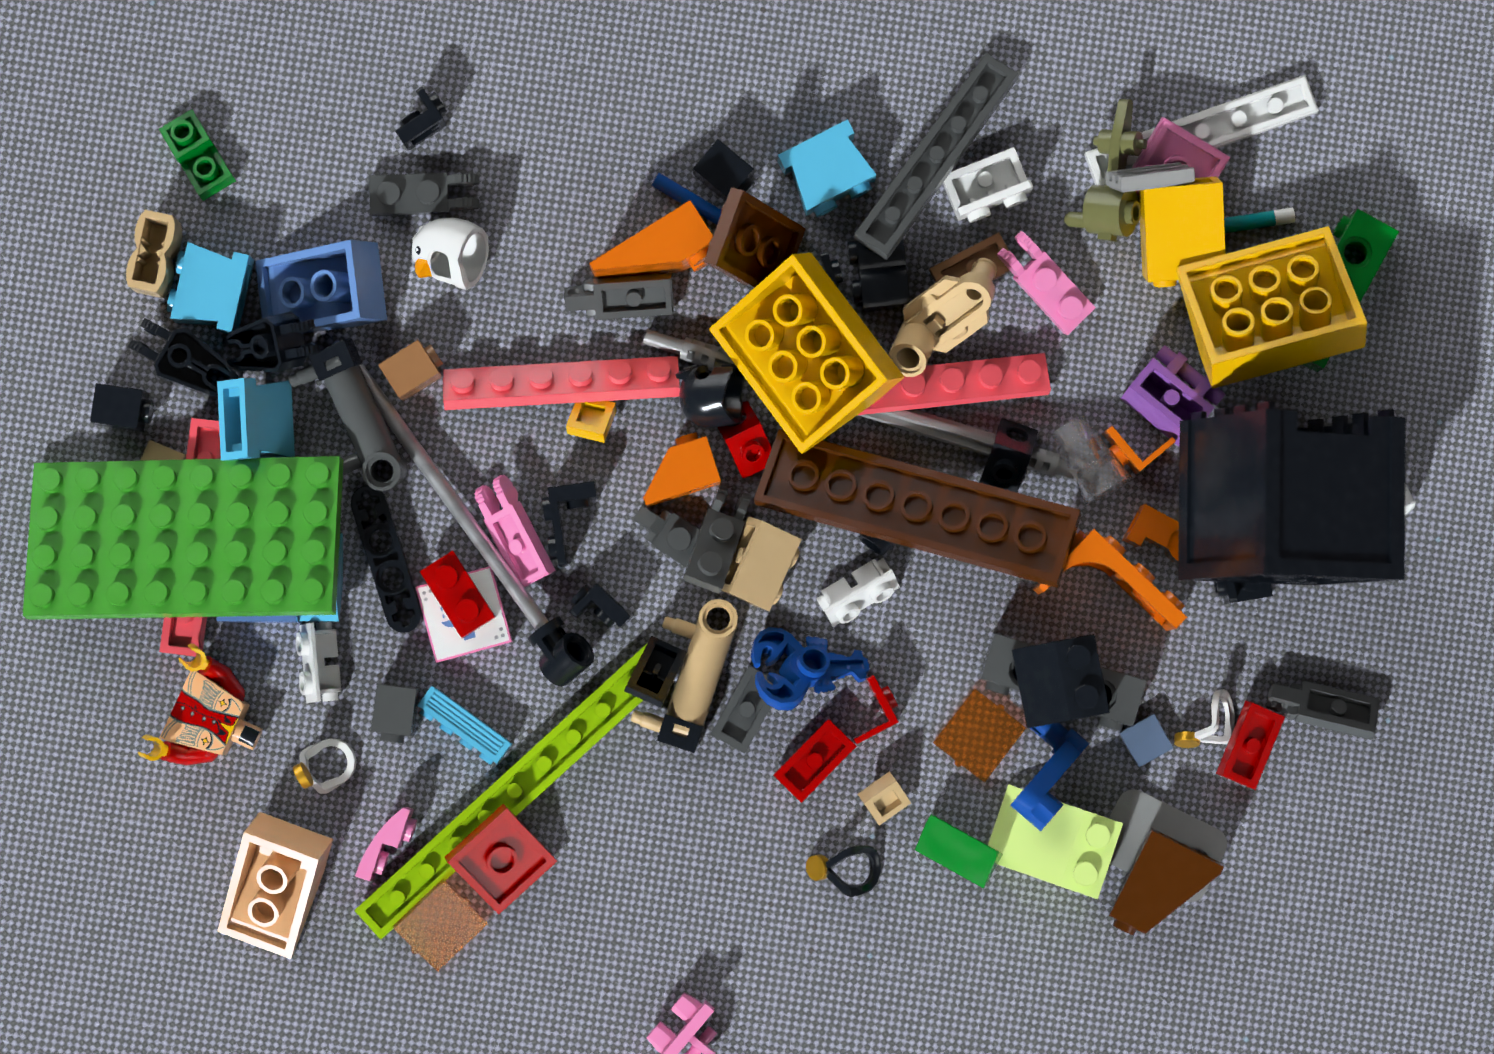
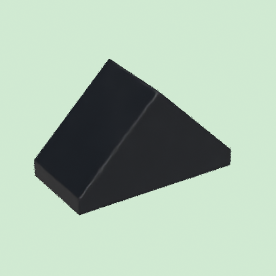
(655, 671)

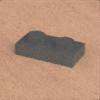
(742, 714)

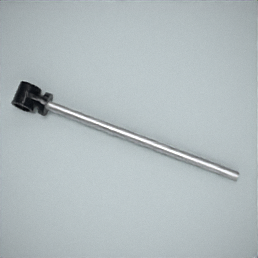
(564, 653)

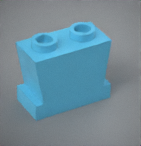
(827, 169)
(210, 288)
(255, 419)

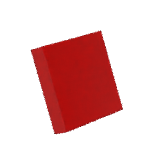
(500, 859)

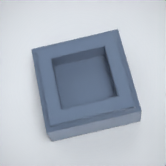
(1146, 740)

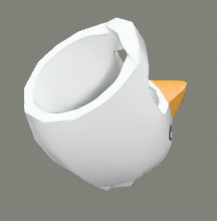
(451, 251)

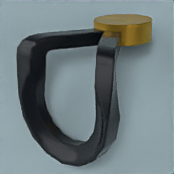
(819, 868)

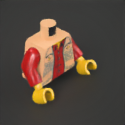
(205, 716)

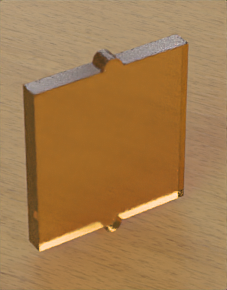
(979, 735)
(440, 925)

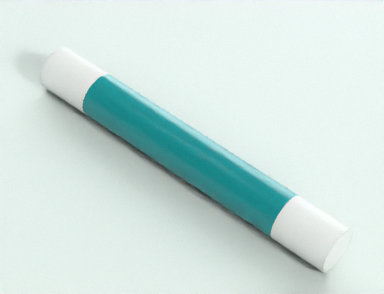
(1259, 220)

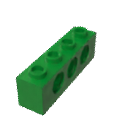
(1373, 241)

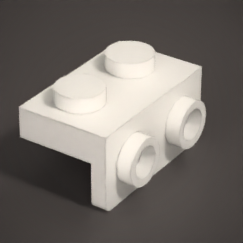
(987, 185)

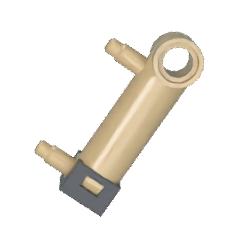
(696, 679)

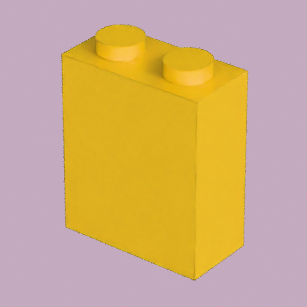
(1180, 227)

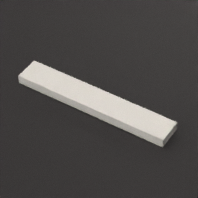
(1232, 120)

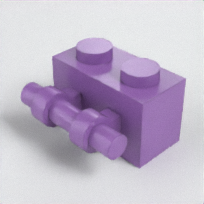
(1165, 398)

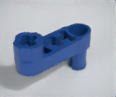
(1035, 801)

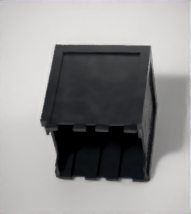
(1290, 499)

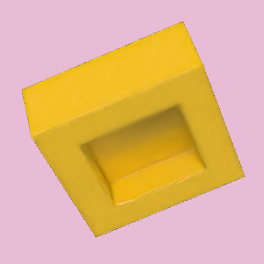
(591, 420)

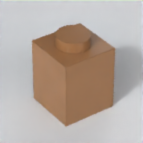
(412, 369)

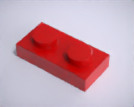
(457, 594)
(1250, 745)
(814, 760)

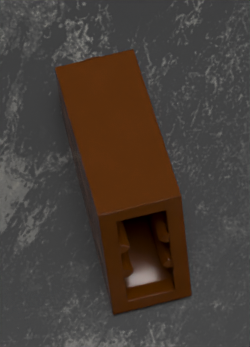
(1160, 882)

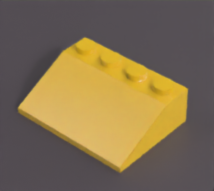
(1272, 307)
(805, 351)

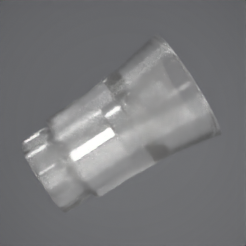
(1089, 460)

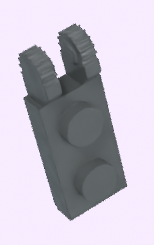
(419, 194)
(716, 543)

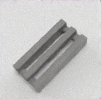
(1150, 177)

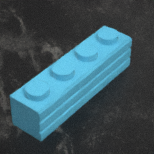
(465, 725)

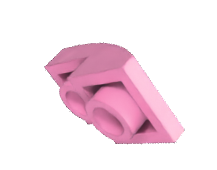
(393, 833)

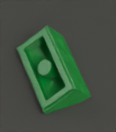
(958, 851)

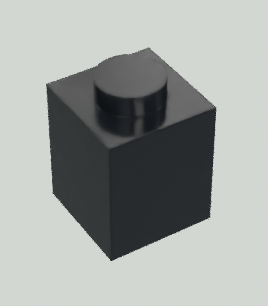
(723, 169)
(121, 407)

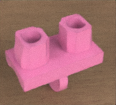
(694, 1015)

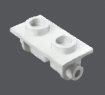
(874, 585)
(316, 677)

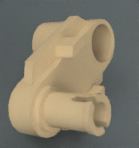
(943, 317)

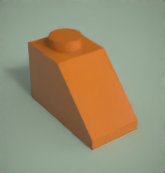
(683, 471)

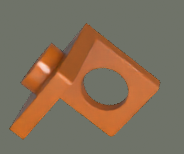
(1125, 454)

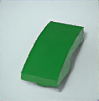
(197, 155)

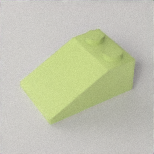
(1068, 852)

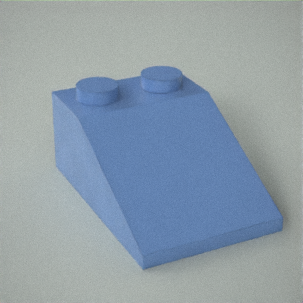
(329, 283)

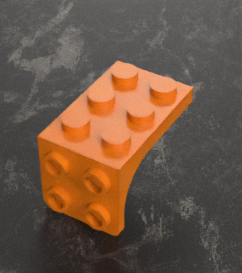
(1136, 580)

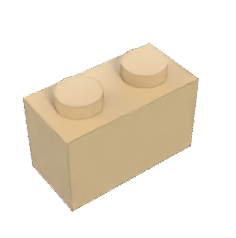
(761, 563)

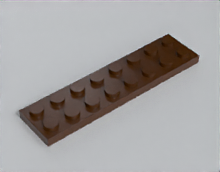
(920, 509)

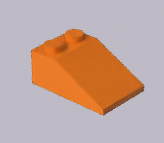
(665, 246)

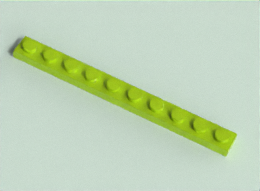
(515, 789)

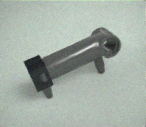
(358, 412)

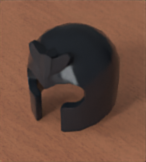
(712, 396)

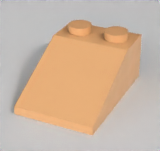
(274, 884)

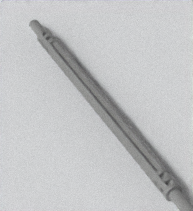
(909, 420)

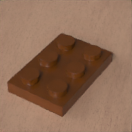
(751, 239)

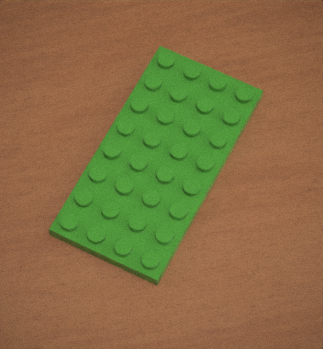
(184, 538)

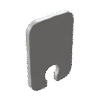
(1142, 812)

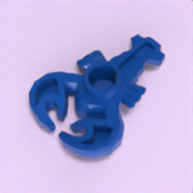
(802, 667)

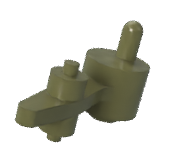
(1104, 208)

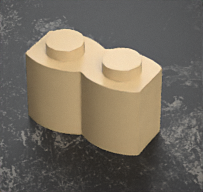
(157, 243)

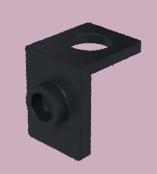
(1009, 457)

